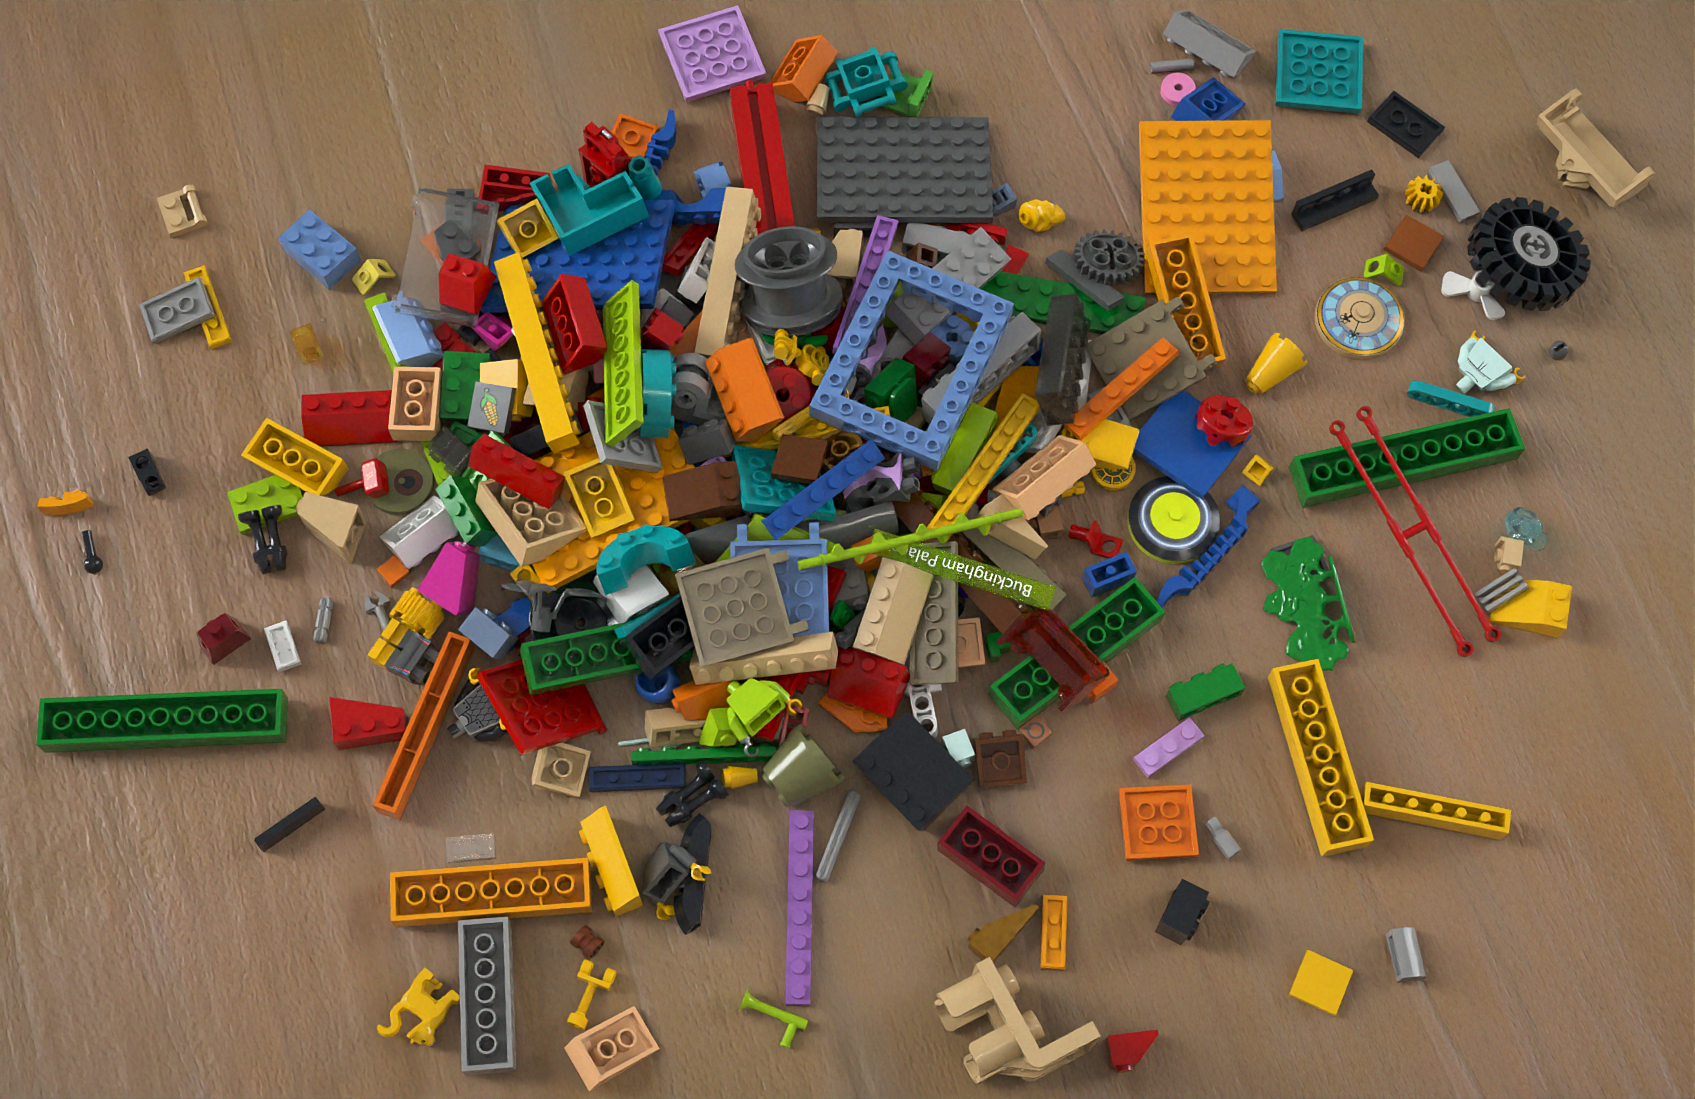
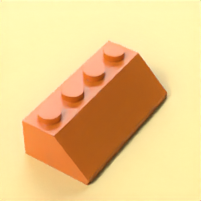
(744, 390)

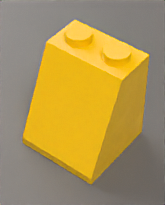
(509, 374)

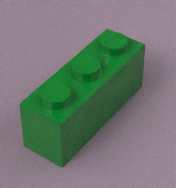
(459, 500)
(1204, 691)

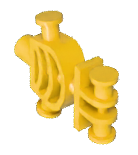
(810, 360)

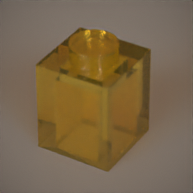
(306, 343)

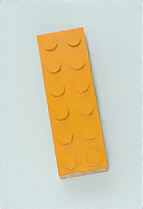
(1179, 273)

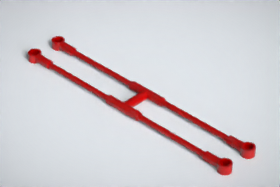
(1425, 524)

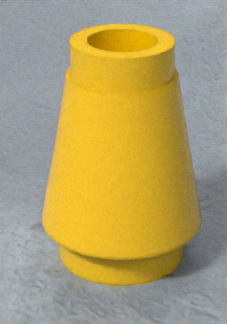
(738, 776)

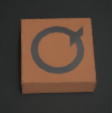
(1035, 731)

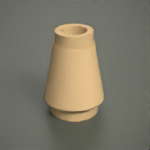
(818, 102)

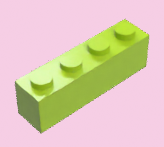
(966, 444)

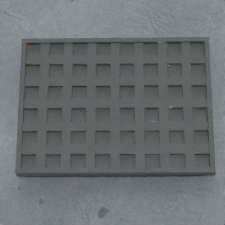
(904, 169)

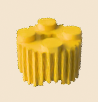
(418, 613)

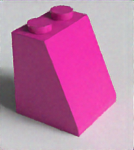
(453, 578)

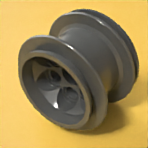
(789, 281)

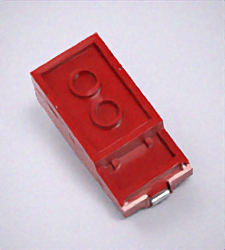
(601, 155)

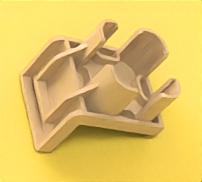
(1015, 1040)

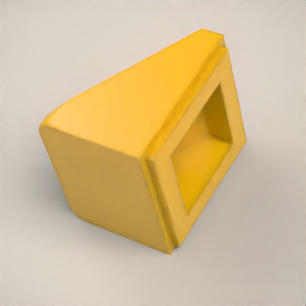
(1258, 470)

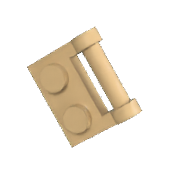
(175, 214)

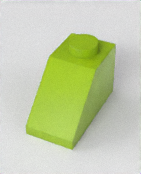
(717, 730)

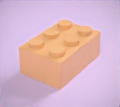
(415, 403)

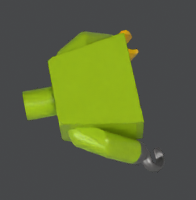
(754, 706)

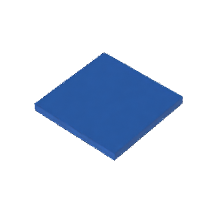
(1180, 449)

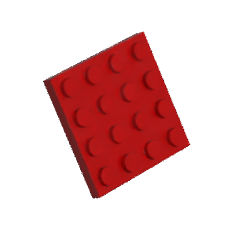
(538, 718)

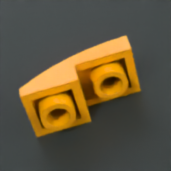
(71, 503)

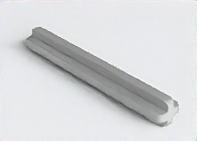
(838, 836)

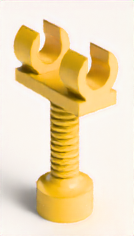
(578, 1018)

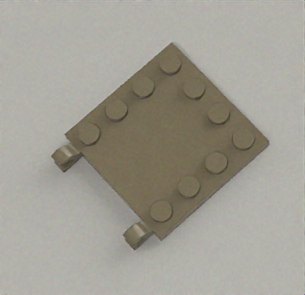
(1129, 340)
(736, 607)

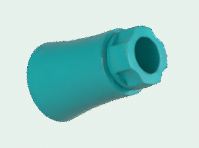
(644, 178)

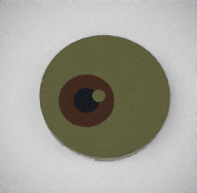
(408, 481)

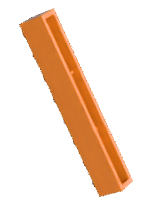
(423, 726)

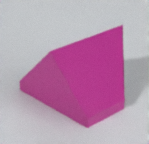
(494, 330)

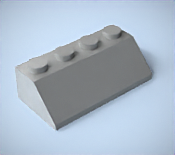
(1209, 43)

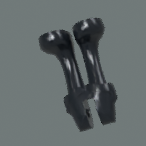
(260, 556)
(678, 798)

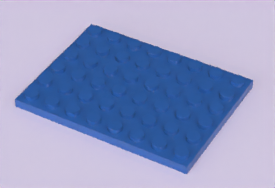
(607, 265)

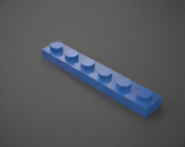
(823, 489)

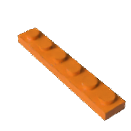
(1122, 388)

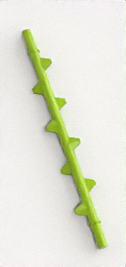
(901, 543)

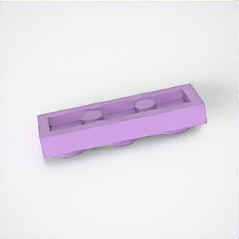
(1168, 747)

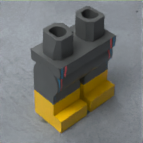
(403, 652)

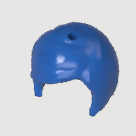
(653, 690)

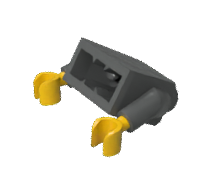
(665, 872)

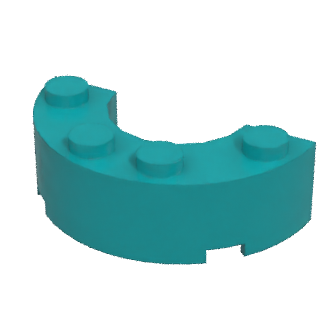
(657, 392)
(640, 548)

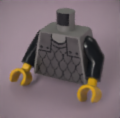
(476, 713)

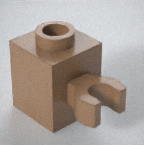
(1048, 527)

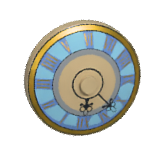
(1359, 318)

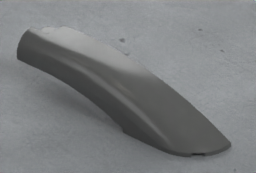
(845, 529)

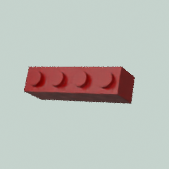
(516, 471)

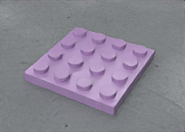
(712, 53)

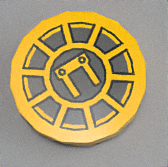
(1114, 478)

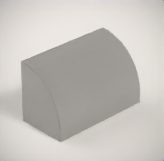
(1405, 954)

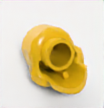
(1040, 215)

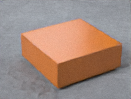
(393, 571)

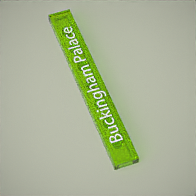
(971, 573)

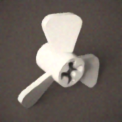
(1455, 284)

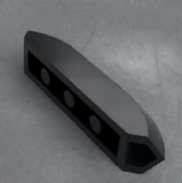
(689, 905)

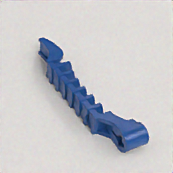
(661, 143)
(1242, 503)

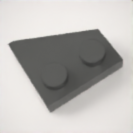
(454, 241)

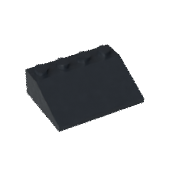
(913, 771)

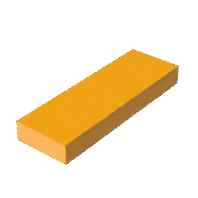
(1053, 932)

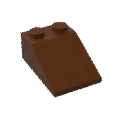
(703, 492)

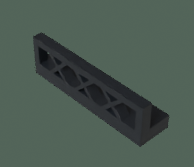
(1335, 201)

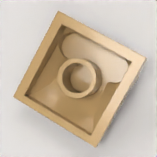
(560, 769)

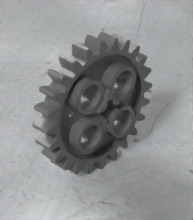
(1123, 255)

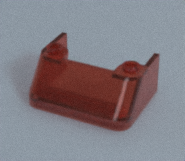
(1058, 652)

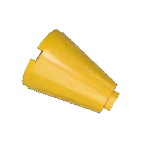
(1275, 363)

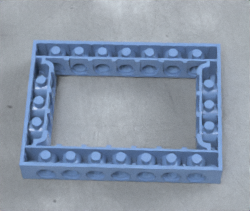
(887, 432)

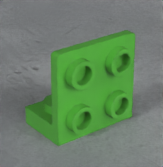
(914, 96)

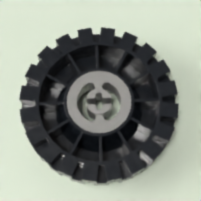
(1541, 271)

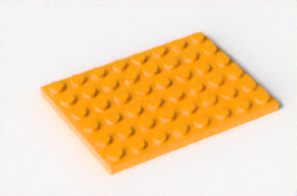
(1219, 188)
(644, 495)

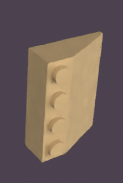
(526, 526)

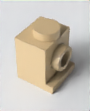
(1508, 554)

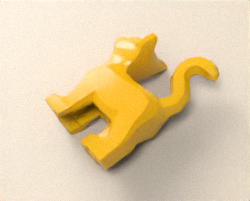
(421, 1004)

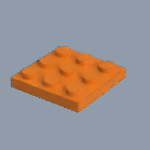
(1158, 822)

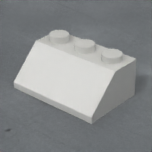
(420, 532)

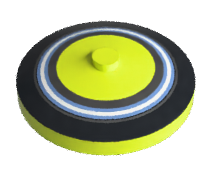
(1172, 521)

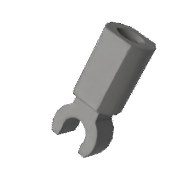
(1222, 838)

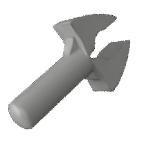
(380, 609)

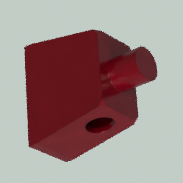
(221, 637)

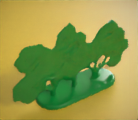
(1303, 601)

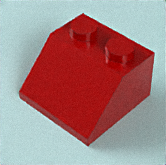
(464, 283)

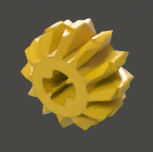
(1423, 194)

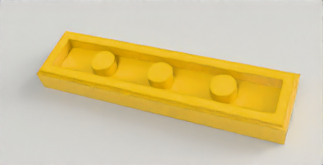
(214, 328)

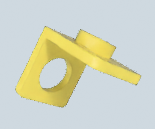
(370, 273)

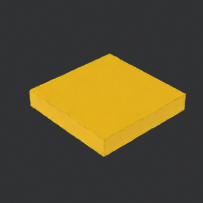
(1320, 982)

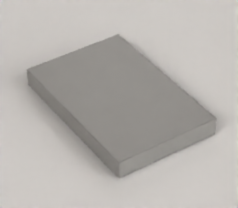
(177, 310)

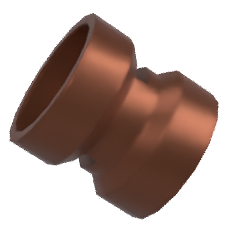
(589, 943)

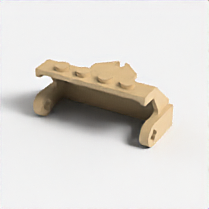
(1588, 155)

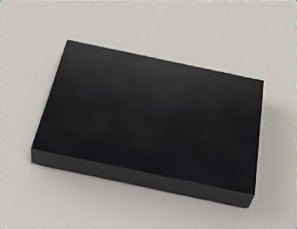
(1406, 124)

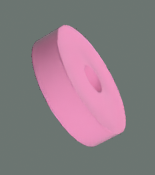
(1173, 81)

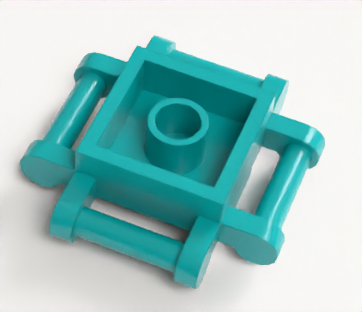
(865, 79)

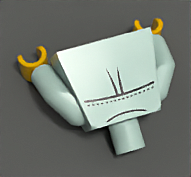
(1484, 367)

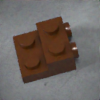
(1000, 759)

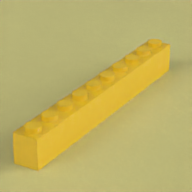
(537, 353)

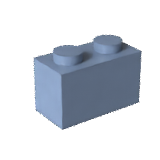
(488, 633)

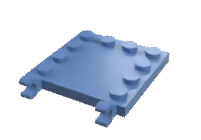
(802, 590)

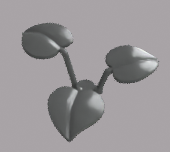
(541, 614)

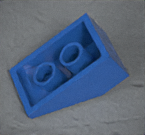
(1208, 103)

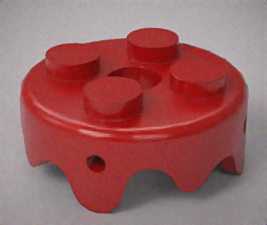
(797, 386)
(1224, 419)

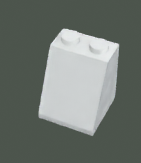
(642, 595)

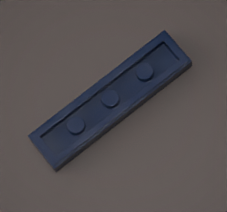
(637, 777)

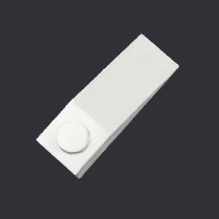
(696, 278)

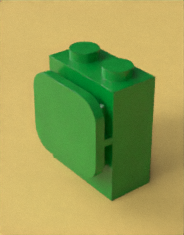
(894, 388)

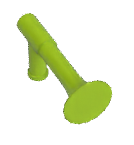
(791, 1019)

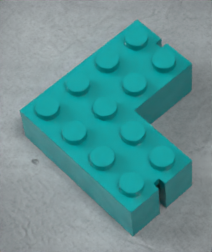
(591, 214)

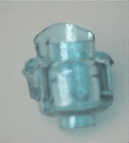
(1524, 526)

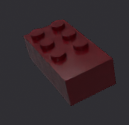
(991, 856)

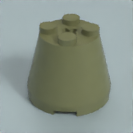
(800, 769)

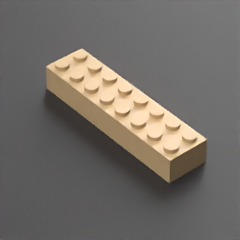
(724, 287)

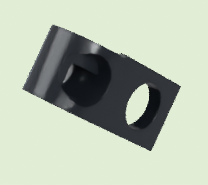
(147, 472)

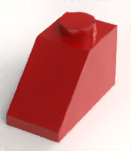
(1128, 1048)

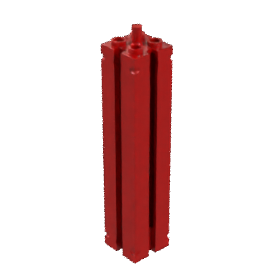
(761, 152)

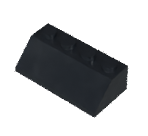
(661, 639)

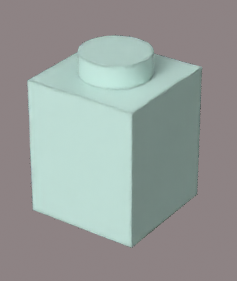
(959, 747)

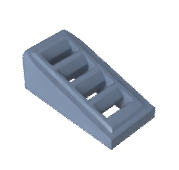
(998, 193)

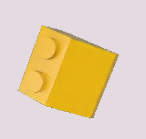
(527, 228)

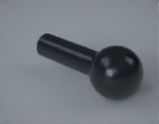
(92, 563)

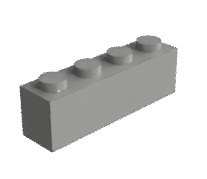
(934, 236)

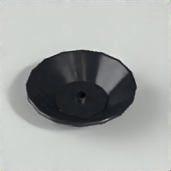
(574, 608)

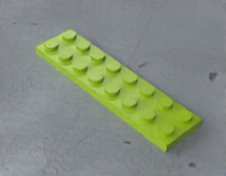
(622, 364)

